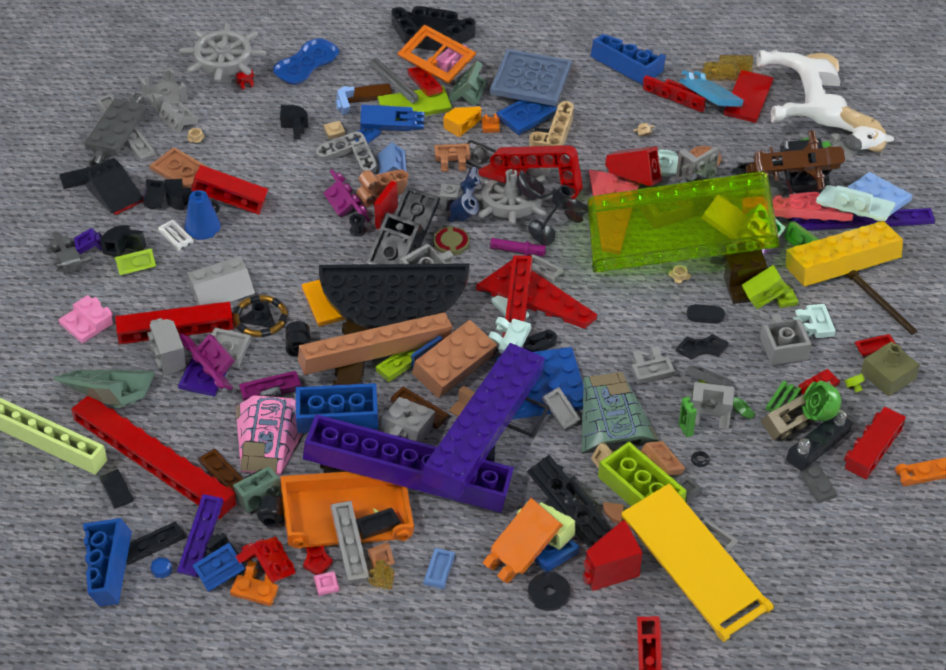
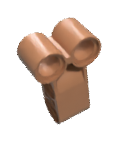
(374, 185)

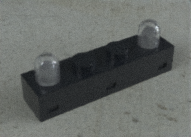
(819, 441)

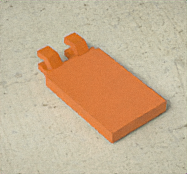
(522, 540)

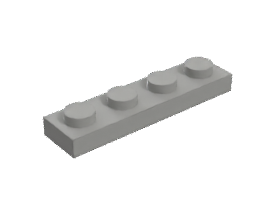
(349, 542)

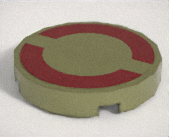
(451, 239)

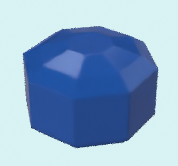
(161, 567)

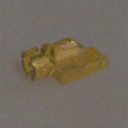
(727, 67)

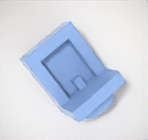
(342, 102)

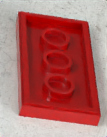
(753, 90)

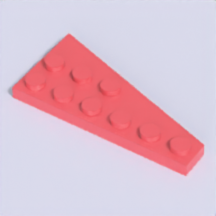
(805, 207)

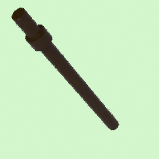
(854, 275)

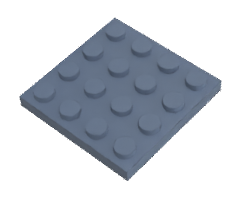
(531, 77)

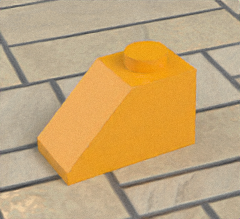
(461, 119)

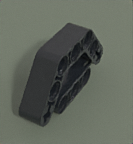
(441, 20)

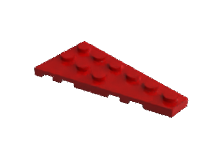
(541, 296)

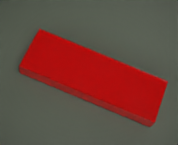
(425, 81)

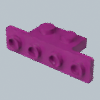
(341, 197)
(212, 356)

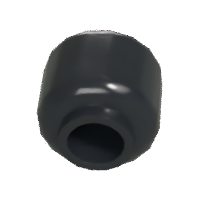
(270, 510)

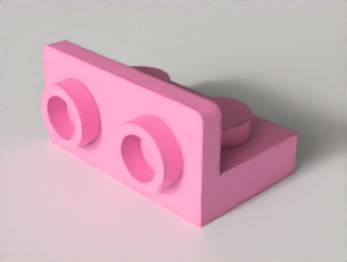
(448, 59)

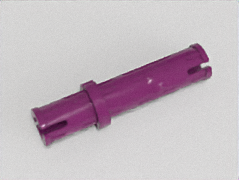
(518, 247)

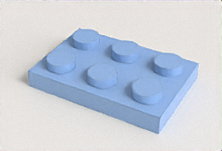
(882, 189)

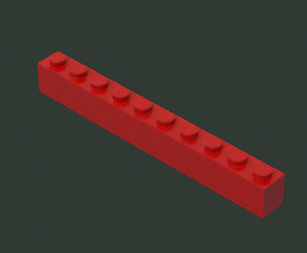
(150, 453)

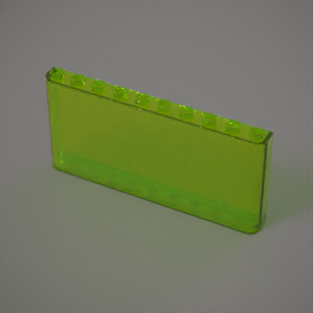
(681, 222)

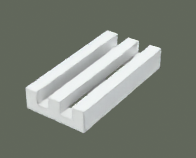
(178, 246)

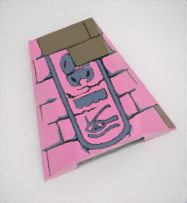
(266, 433)

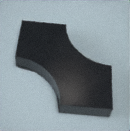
(694, 347)

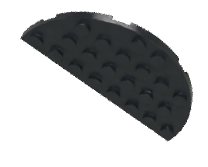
(392, 292)

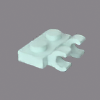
(819, 321)
(515, 333)

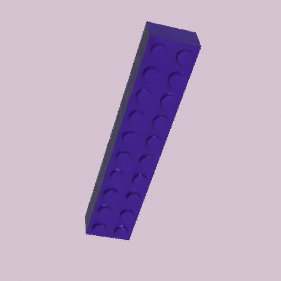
(482, 421)
(397, 461)

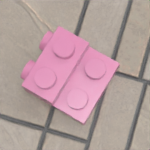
(86, 319)

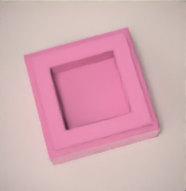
(326, 583)

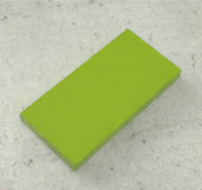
(428, 104)

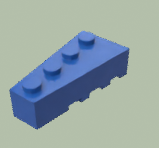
(627, 58)
(106, 559)

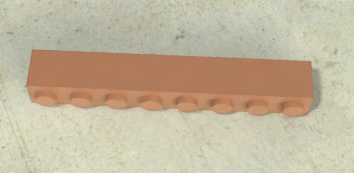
(372, 343)

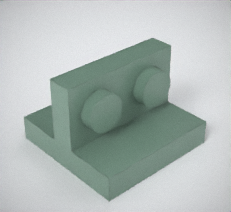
(469, 85)

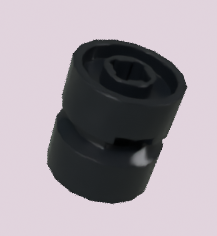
(296, 334)

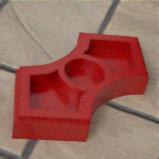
(317, 560)

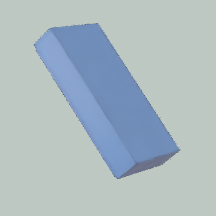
(439, 568)

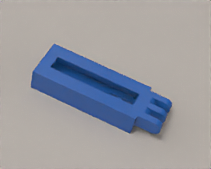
(384, 118)

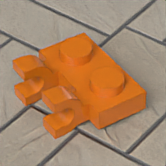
(253, 589)

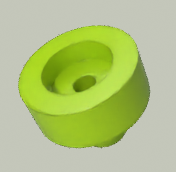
(855, 382)

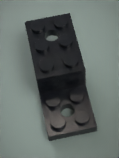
(404, 228)

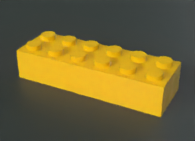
(843, 253)

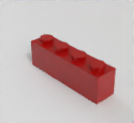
(230, 189)
(874, 442)

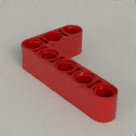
(543, 161)

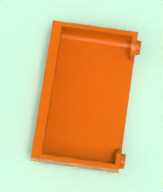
(309, 500)

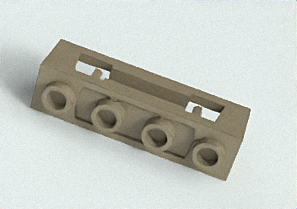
(777, 425)

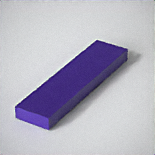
(200, 533)

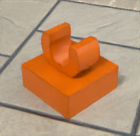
(490, 124)

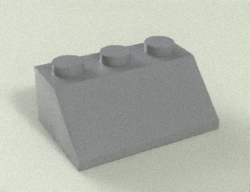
(221, 282)

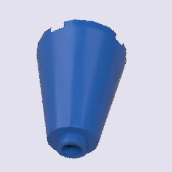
(201, 217)

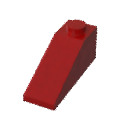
(649, 642)

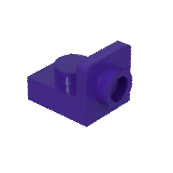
(88, 240)

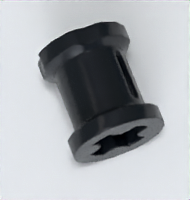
(358, 224)

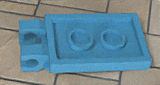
(709, 89)

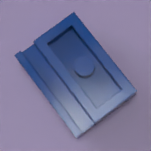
(218, 567)

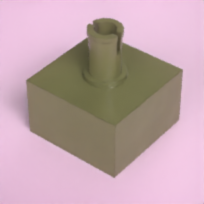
(890, 368)

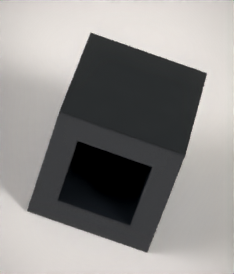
(153, 193)

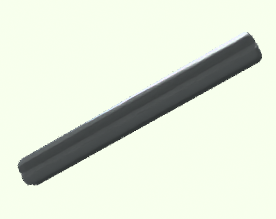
(397, 83)

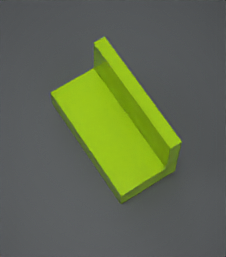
(135, 261)
(765, 287)

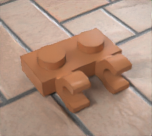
(452, 152)

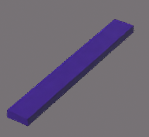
(898, 218)

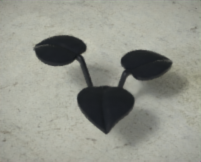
(531, 189)

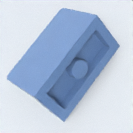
(391, 159)

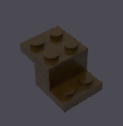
(740, 269)

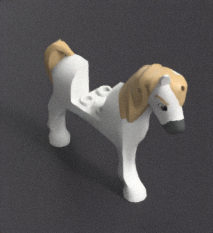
(825, 108)

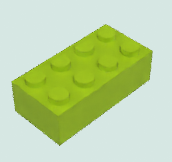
(634, 475)

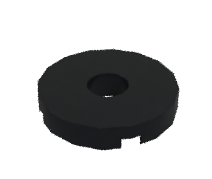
(545, 601)

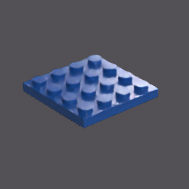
(558, 371)

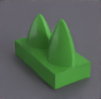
(798, 235)

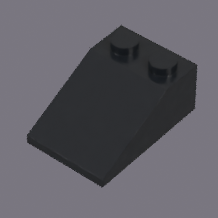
(111, 185)

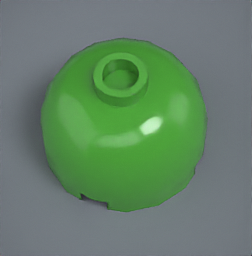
(822, 401)

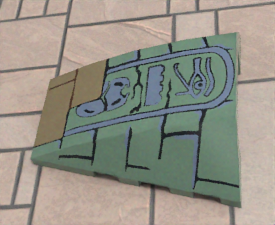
(612, 413)

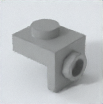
(447, 192)

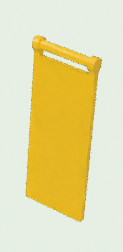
(695, 560)

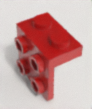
(271, 557)

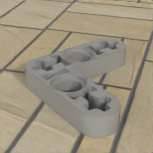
(355, 147)

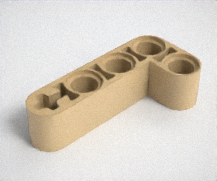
(559, 128)

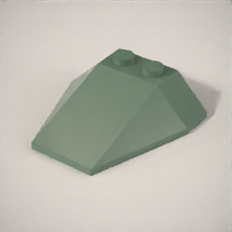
(109, 386)

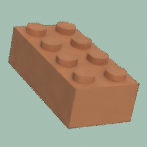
(454, 358)

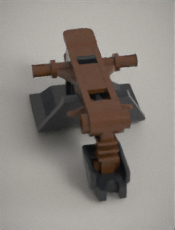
(803, 163)

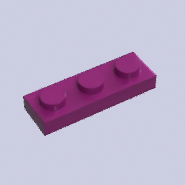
(286, 382)

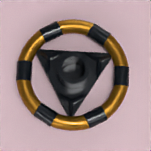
(259, 315)

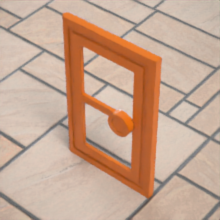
(429, 65)

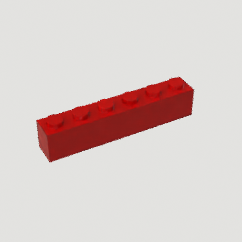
(188, 321)

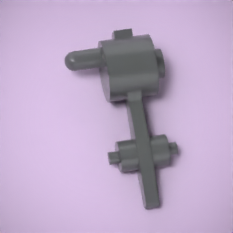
(67, 259)

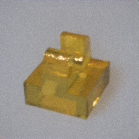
(383, 575)

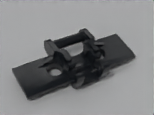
(564, 502)

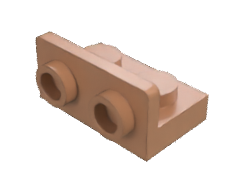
(663, 458)

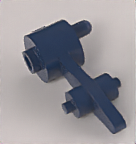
(467, 204)

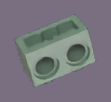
(255, 487)

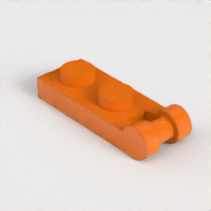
(922, 471)

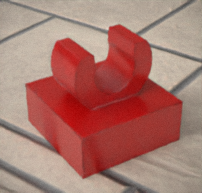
(242, 78)

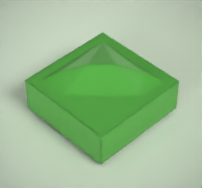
(743, 408)

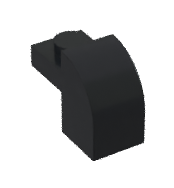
(294, 117)
(176, 194)
(122, 237)

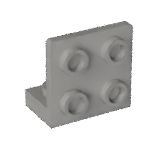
(702, 165)

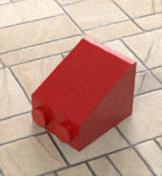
(636, 165)
(613, 558)

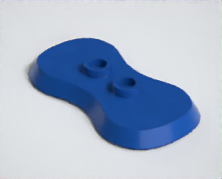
(312, 55)

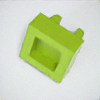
(787, 299)

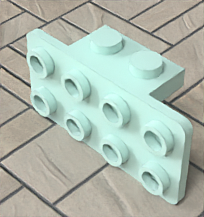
(855, 202)

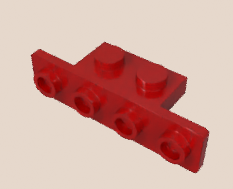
(675, 92)

